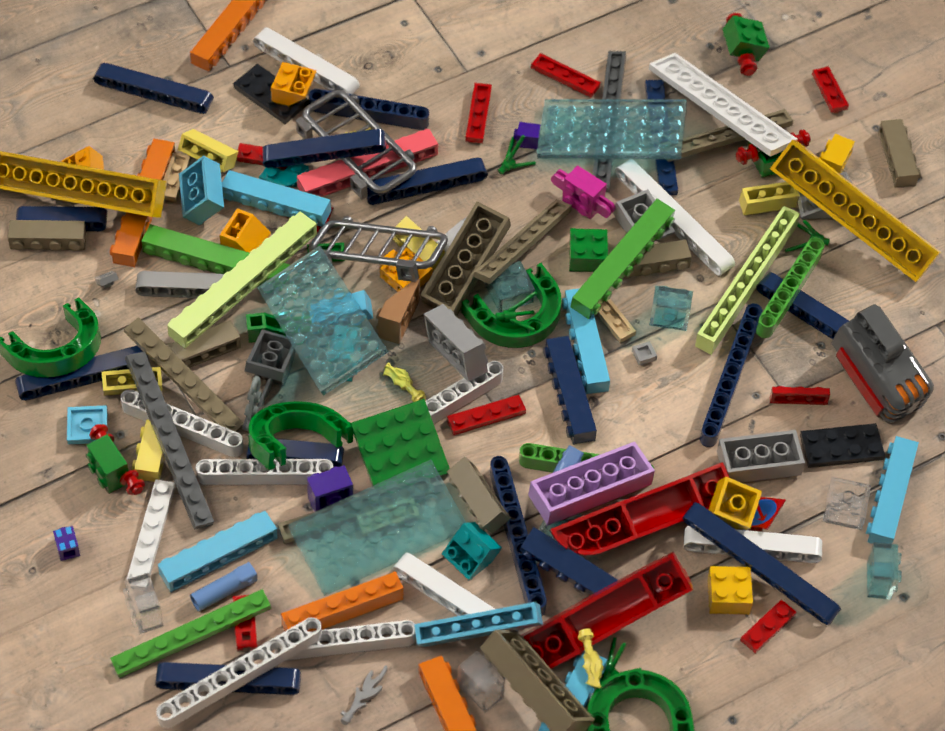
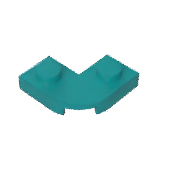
(285, 178)

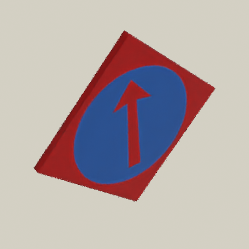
(766, 513)

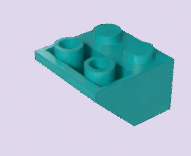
(471, 550)

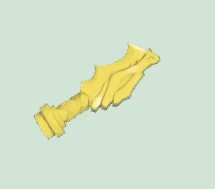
(402, 379)
(593, 663)

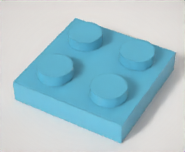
(81, 420)

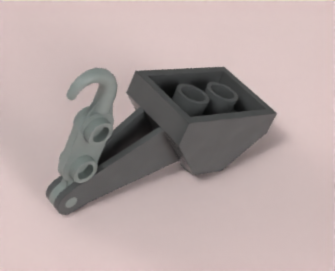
(270, 361)

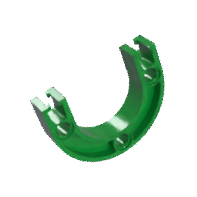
(511, 334)
(62, 359)
(293, 415)
(650, 687)

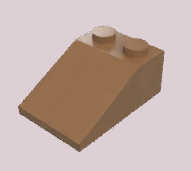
(398, 312)

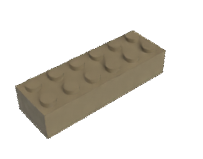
(471, 247)
(535, 682)

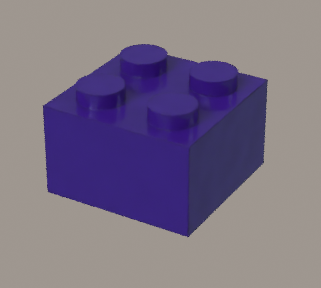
(329, 487)

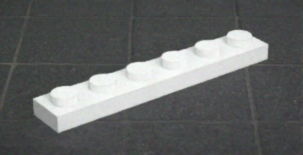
(152, 528)

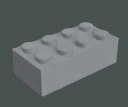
(456, 342)
(762, 456)

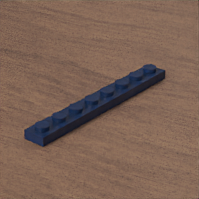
(665, 170)

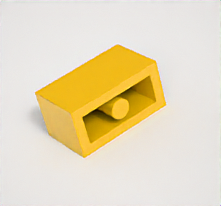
(837, 152)

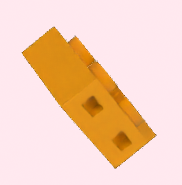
(389, 273)

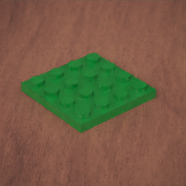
(398, 441)

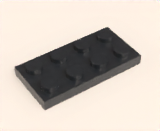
(257, 87)
(842, 445)

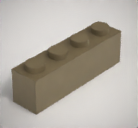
(899, 153)
(47, 235)
(664, 258)
(211, 344)
(478, 495)

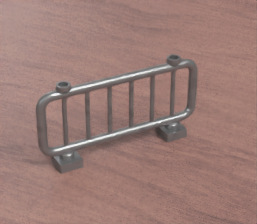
(359, 181)
(405, 268)

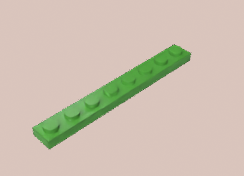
(190, 633)

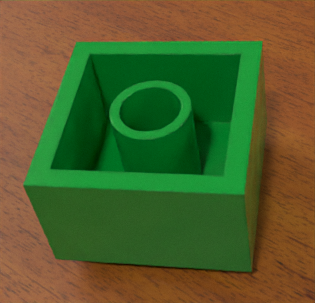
(587, 249)

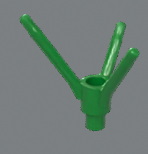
(509, 162)
(812, 232)
(510, 314)
(610, 668)

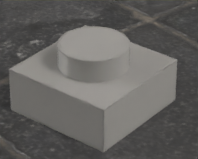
(106, 279)
(644, 353)

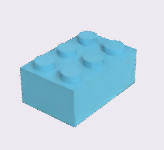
(201, 190)

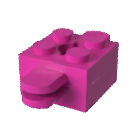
(583, 192)

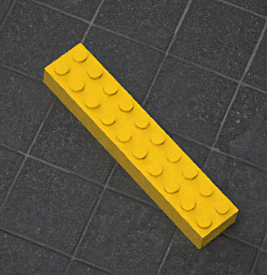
(82, 184)
(855, 210)

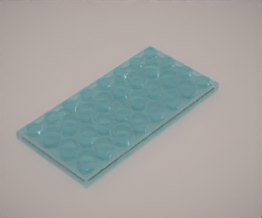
(612, 129)
(322, 320)
(377, 527)

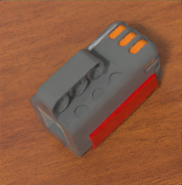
(882, 365)

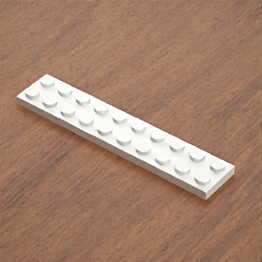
(722, 104)

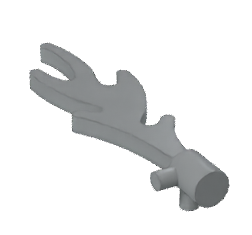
(367, 694)

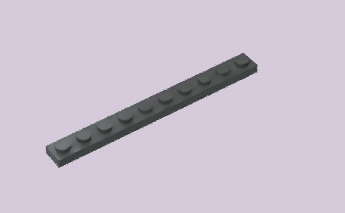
(612, 90)
(169, 440)

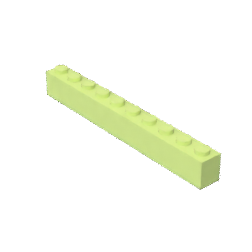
(241, 279)
(747, 280)

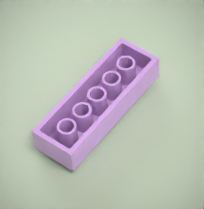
(591, 483)

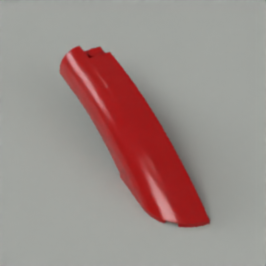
(639, 514)
(610, 609)

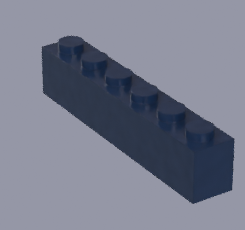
(570, 390)
(565, 563)

